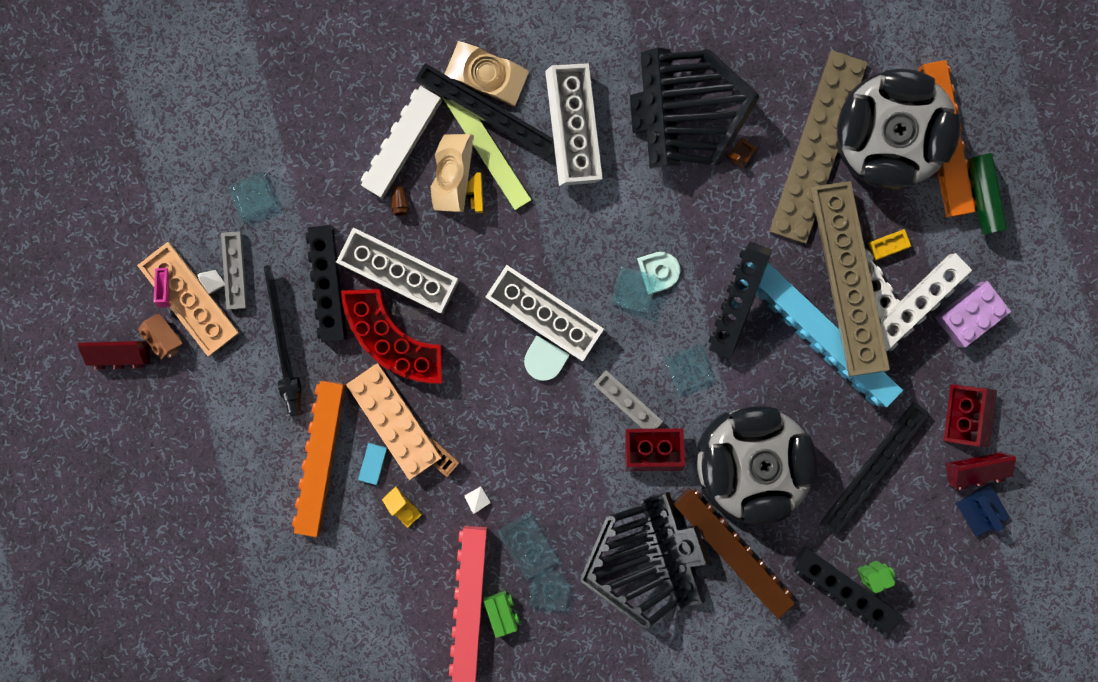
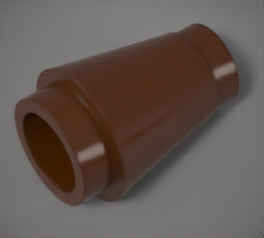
(399, 202)

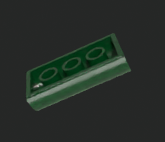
(987, 194)

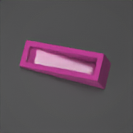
(161, 288)

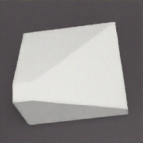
(211, 281)
(477, 499)

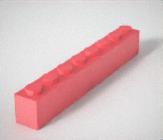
(469, 604)

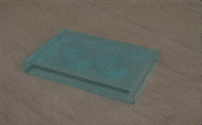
(527, 545)

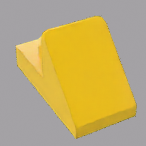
(474, 187)
(401, 506)

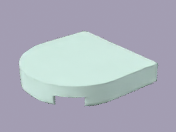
(663, 266)
(544, 359)

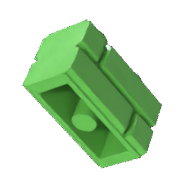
(877, 576)
(501, 613)

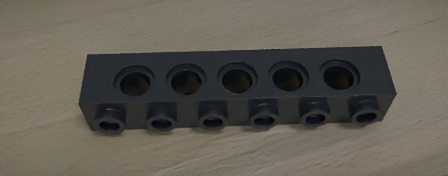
(759, 257)
(336, 311)
(888, 616)

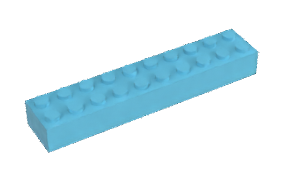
(821, 333)

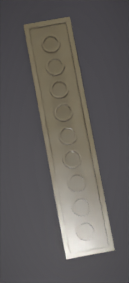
(816, 147)
(850, 279)

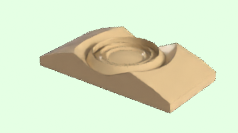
(487, 73)
(452, 172)

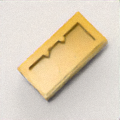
(889, 244)

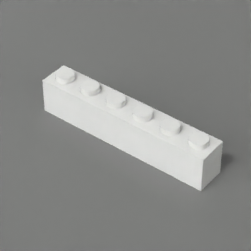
(401, 142)

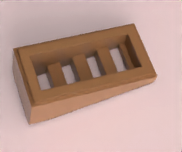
(455, 461)

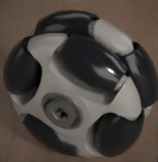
(930, 108)
(752, 474)

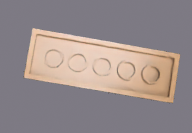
(191, 301)
(393, 421)

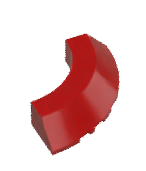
(387, 342)

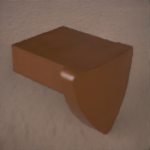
(741, 153)

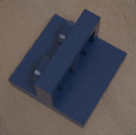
(983, 511)

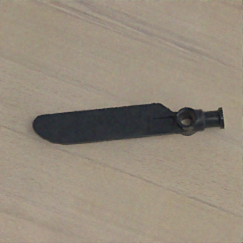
(290, 386)

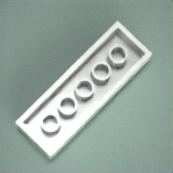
(573, 124)
(397, 270)
(544, 313)

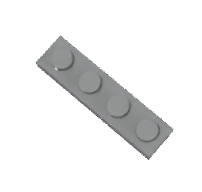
(234, 270)
(627, 401)

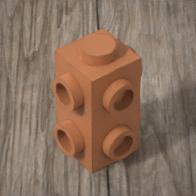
(160, 336)

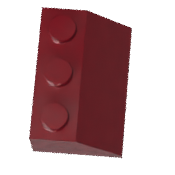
(115, 354)
(970, 415)
(654, 449)
(980, 470)

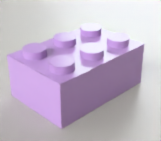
(972, 314)

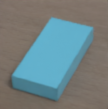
(372, 463)

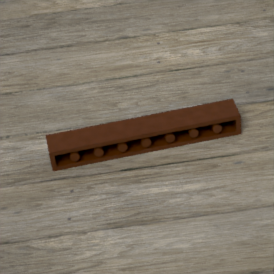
(733, 553)

